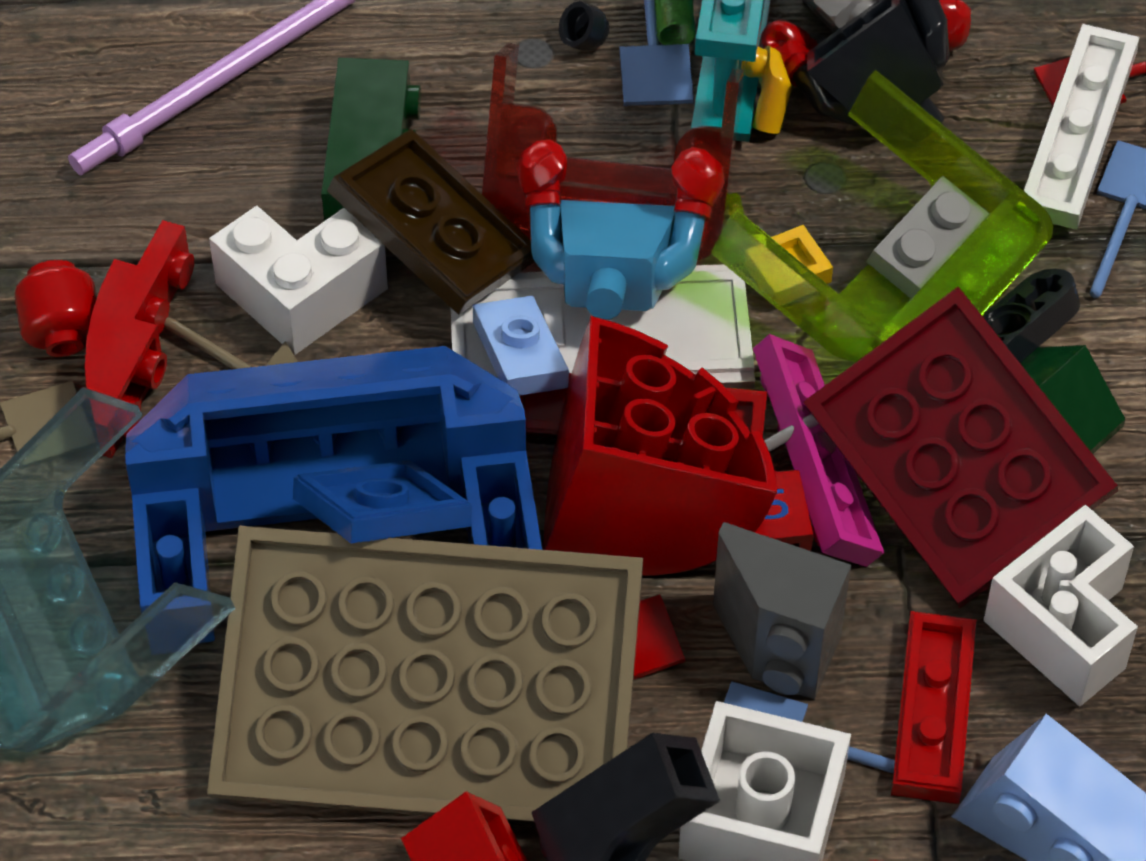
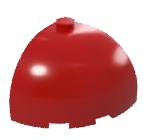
(650, 457)

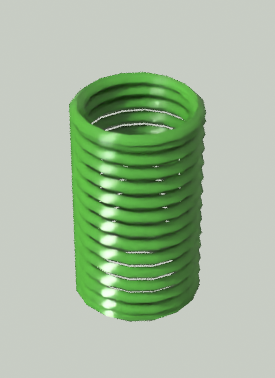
(683, 16)

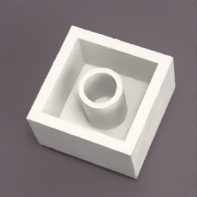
(773, 786)

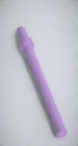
(127, 131)

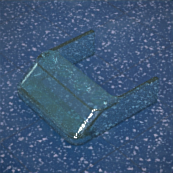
(57, 640)

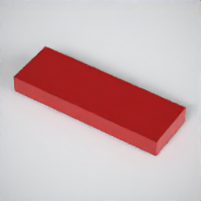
(934, 708)

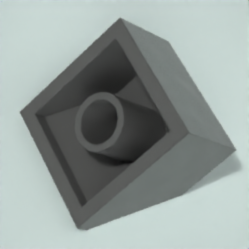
(780, 608)

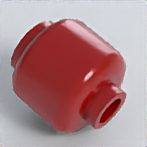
(55, 307)

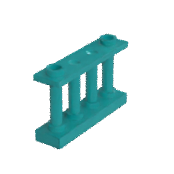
(726, 37)

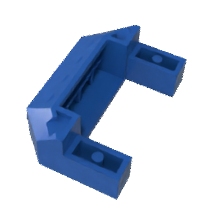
(233, 440)

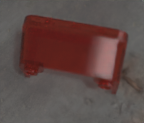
(518, 126)

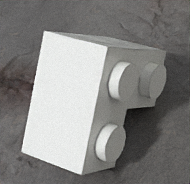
(299, 284)
(1058, 606)

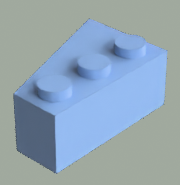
(1056, 801)

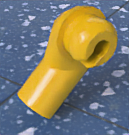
(774, 89)

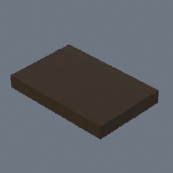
(433, 220)

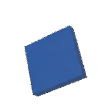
(381, 501)

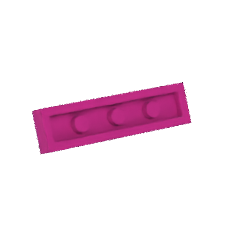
(830, 484)

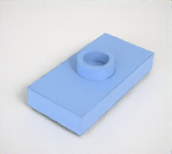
(520, 345)

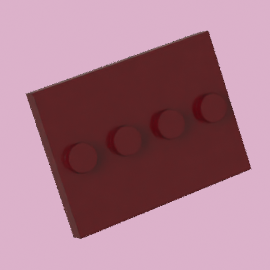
(959, 445)

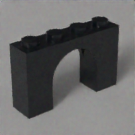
(628, 802)

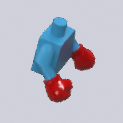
(616, 252)

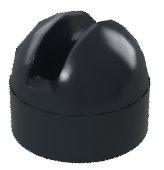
(583, 26)

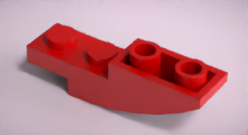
(130, 314)

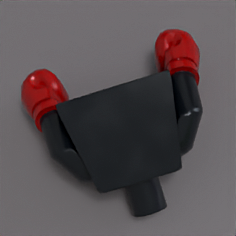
(895, 37)

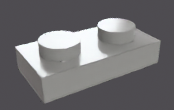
(927, 237)

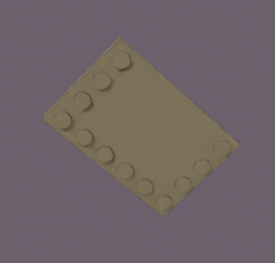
(420, 672)

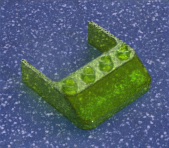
(871, 305)

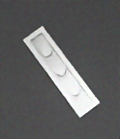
(1081, 123)

